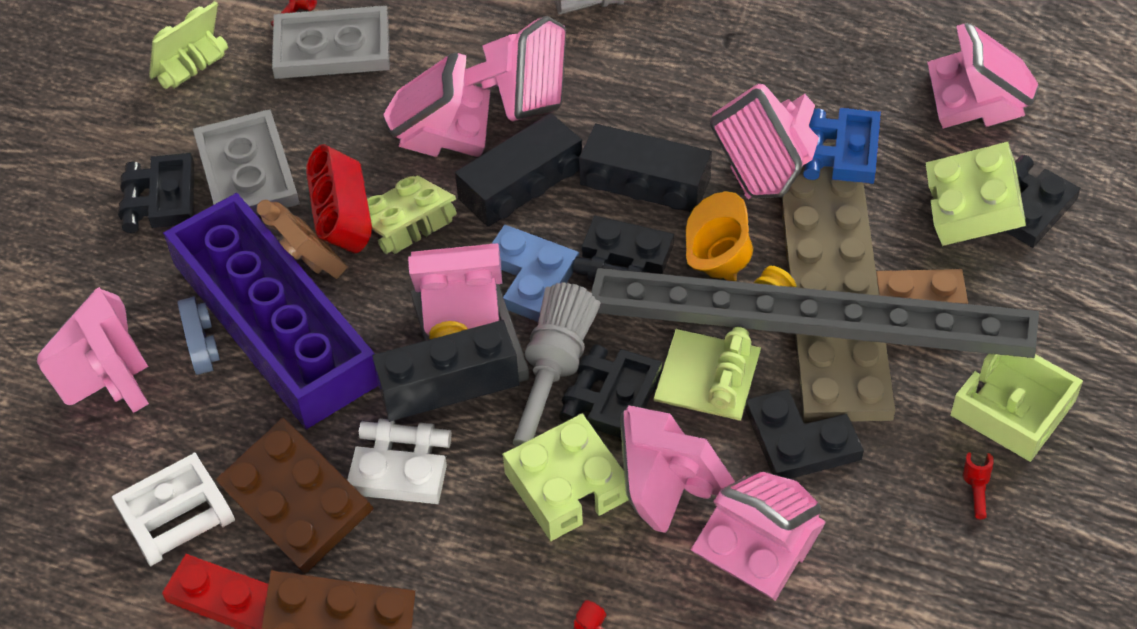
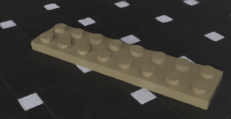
(833, 251)

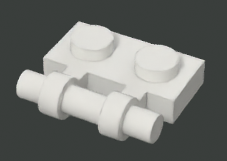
(400, 474)

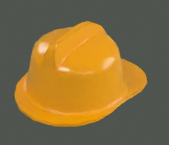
(719, 236)

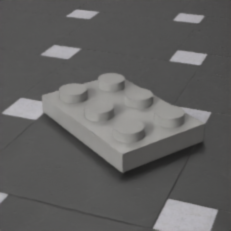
(331, 42)
(246, 159)

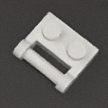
(167, 497)

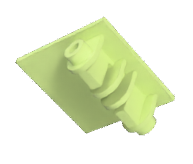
(185, 47)
(407, 206)
(709, 372)

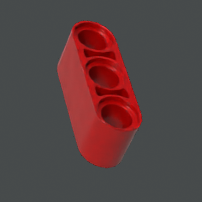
(338, 199)

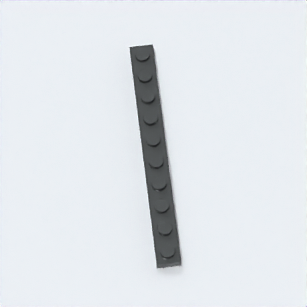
(818, 312)

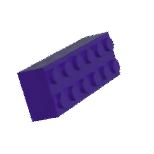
(272, 310)

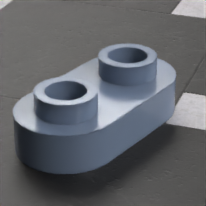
(201, 348)

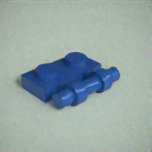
(855, 147)

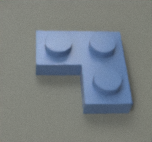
(536, 266)

